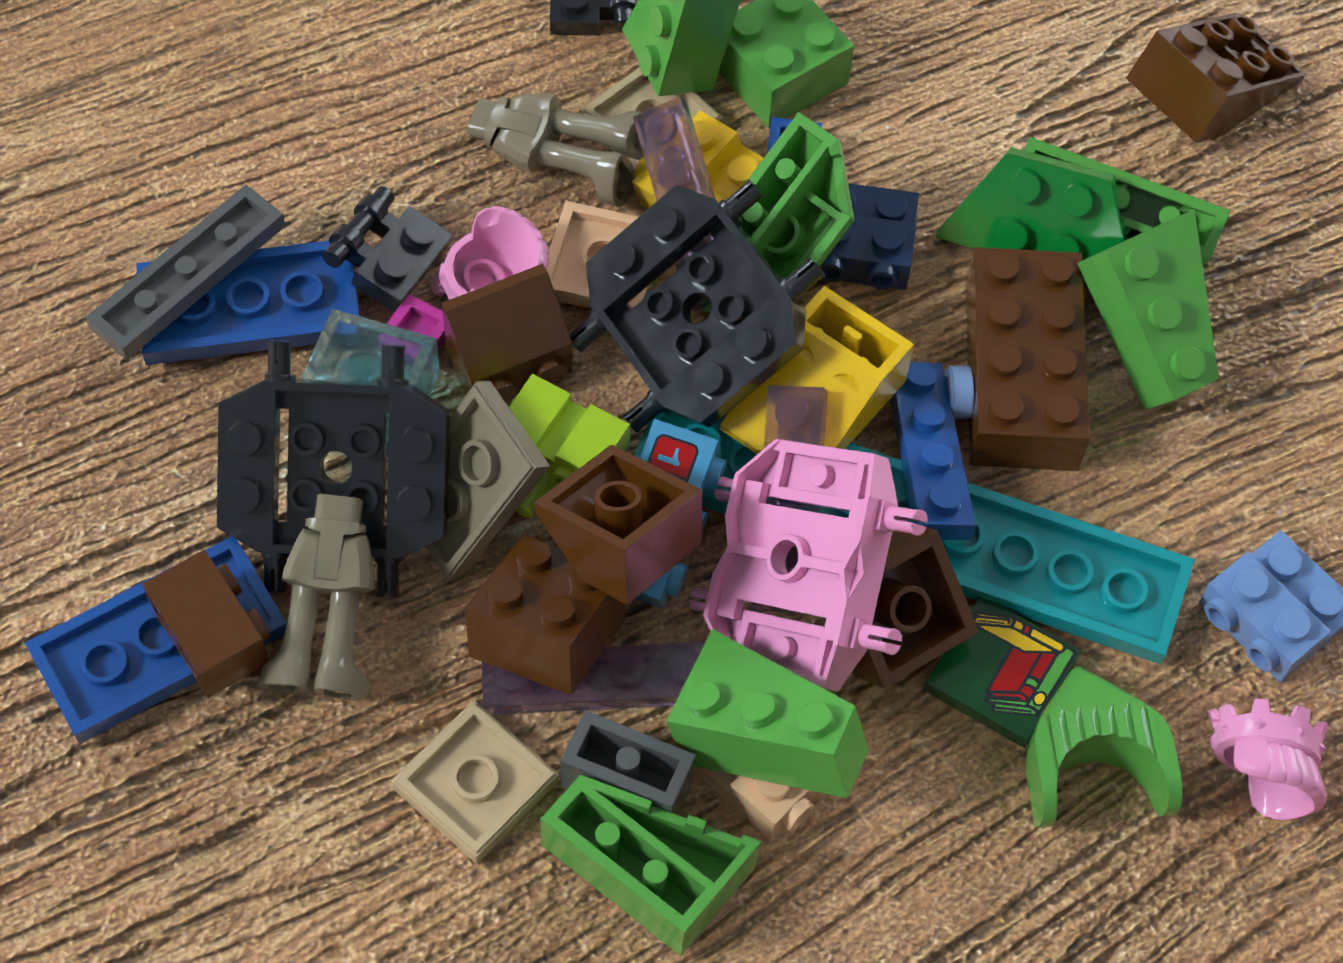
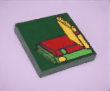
(1003, 672)

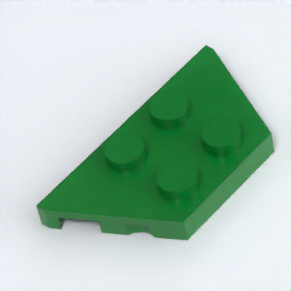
(1040, 207)

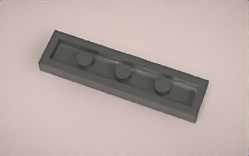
(185, 272)

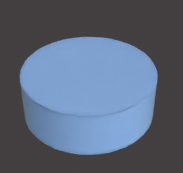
(960, 390)

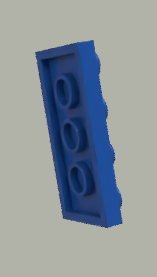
(267, 297)
(120, 656)

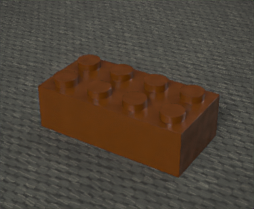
(1027, 359)

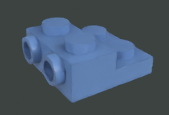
(1276, 605)

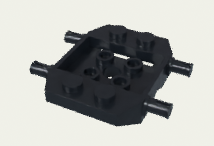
(753, 319)
(324, 420)

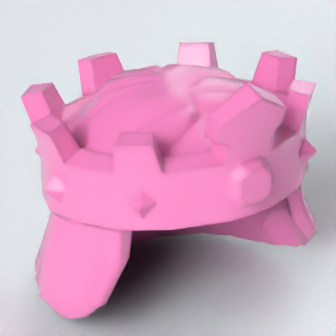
(495, 249)
(1276, 754)

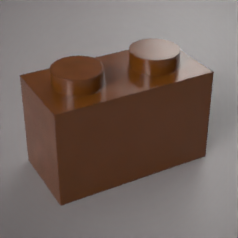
(207, 622)

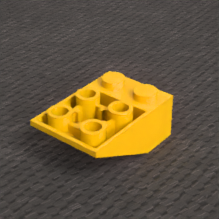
(848, 356)

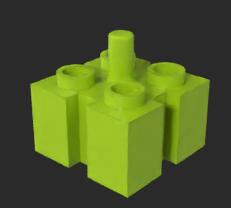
(563, 433)

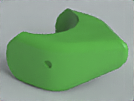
(1104, 725)

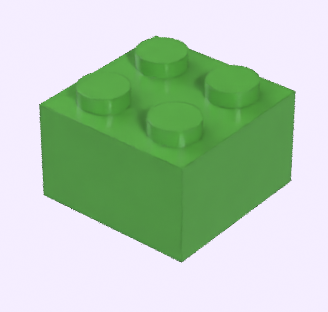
(785, 57)

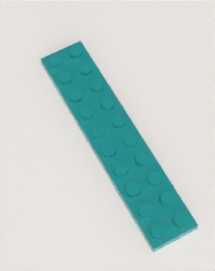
(1037, 562)

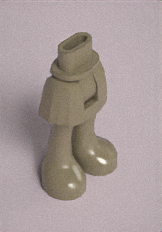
(528, 136)
(335, 562)

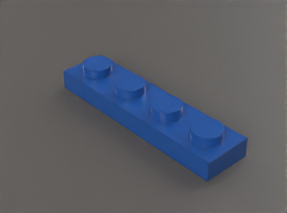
(932, 452)

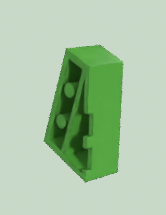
(680, 42)
(1157, 309)
(766, 722)
(646, 860)

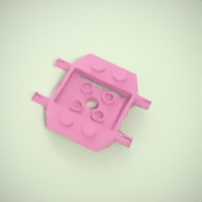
(836, 565)

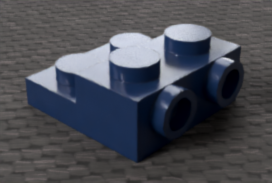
(879, 241)

